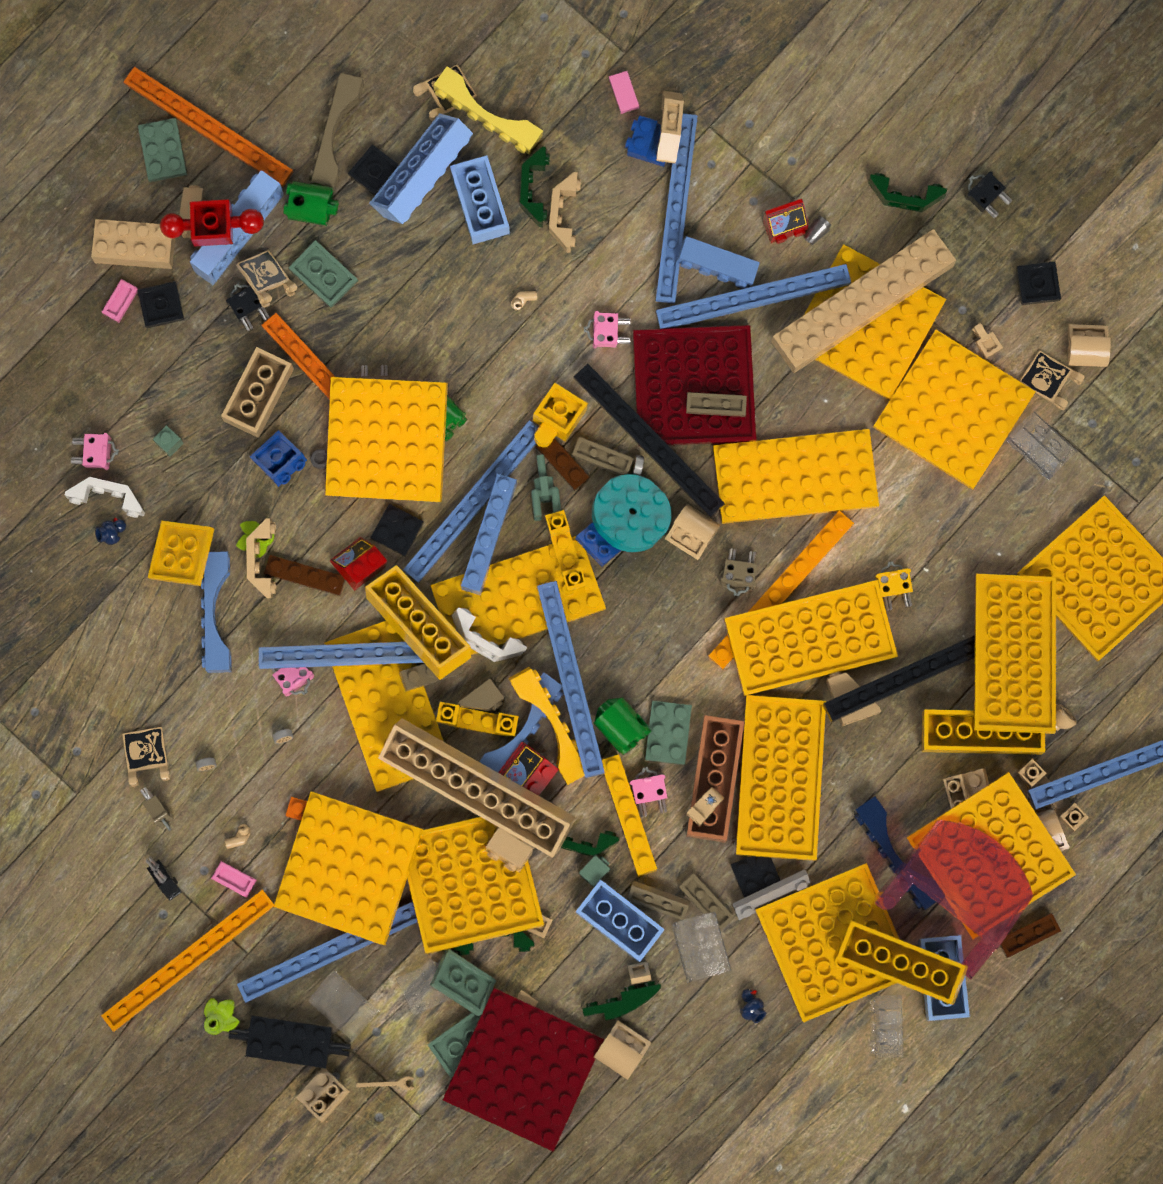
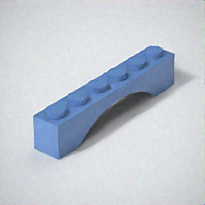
(488, 534)
(217, 655)
(497, 758)

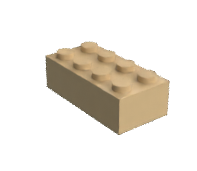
(131, 244)
(257, 392)

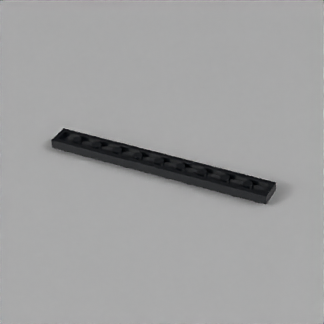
(648, 440)
(900, 679)

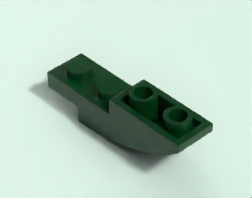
(631, 1000)

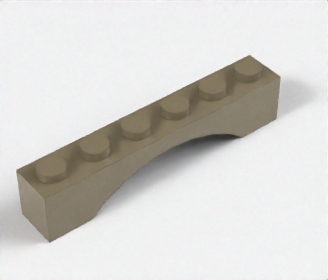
(346, 96)

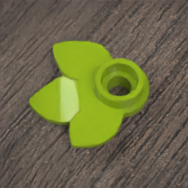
(248, 527)
(220, 1013)

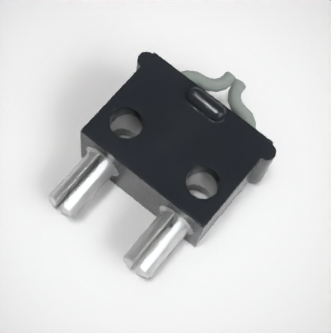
(985, 191)
(245, 301)
(163, 878)

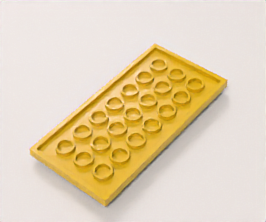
(796, 476)
(511, 597)
(810, 637)
(1015, 653)
(379, 701)
(781, 778)

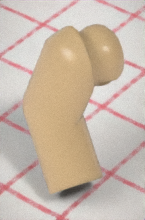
(522, 297)
(240, 838)

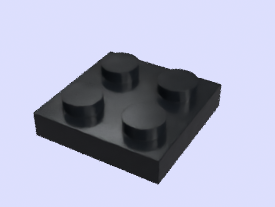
(373, 169)
(1038, 283)
(160, 304)
(397, 530)
(754, 874)

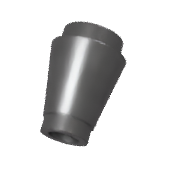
(817, 230)

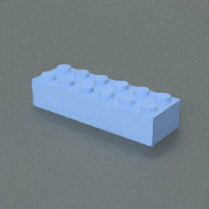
(421, 168)
(260, 195)

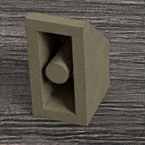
(483, 698)

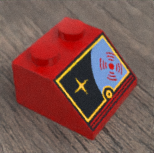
(786, 221)
(359, 562)
(528, 769)

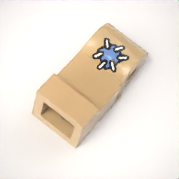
(705, 806)

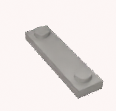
(772, 893)

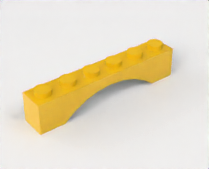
(528, 688)
(628, 816)

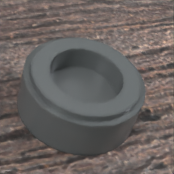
(319, 459)

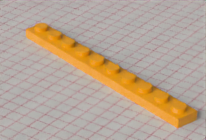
(792, 576)
(188, 960)

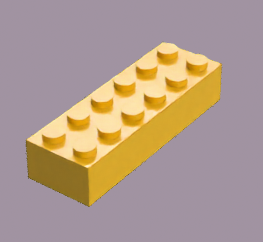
(418, 622)
(954, 733)
(902, 962)

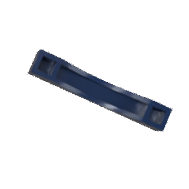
(874, 818)

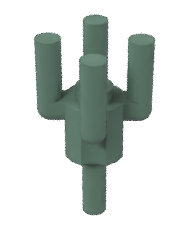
(544, 491)

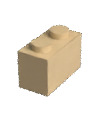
(508, 850)

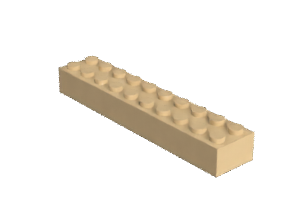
(863, 301)
(477, 787)

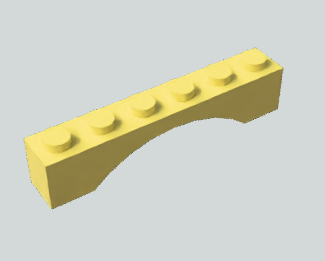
(520, 133)

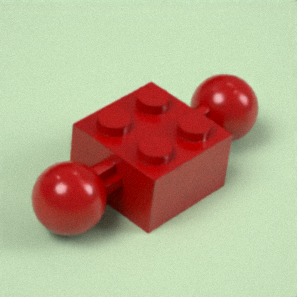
(211, 223)

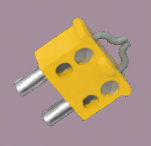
(893, 581)

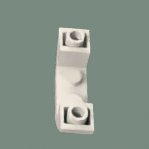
(81, 491)
(512, 647)

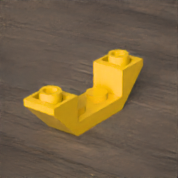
(565, 550)
(476, 720)

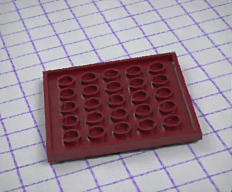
(694, 361)
(523, 1069)

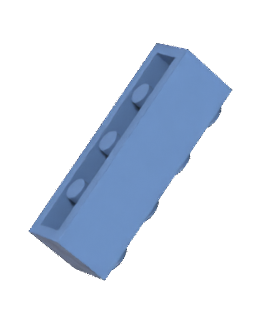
(717, 262)

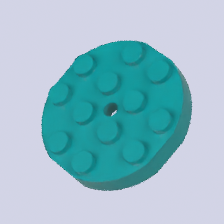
(624, 529)

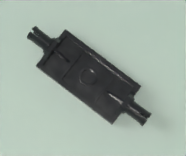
(289, 1041)

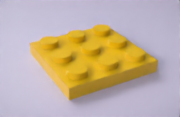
(181, 553)

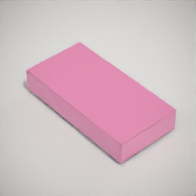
(623, 92)
(120, 301)
(234, 879)

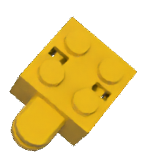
(560, 417)

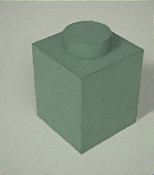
(168, 441)
(595, 870)

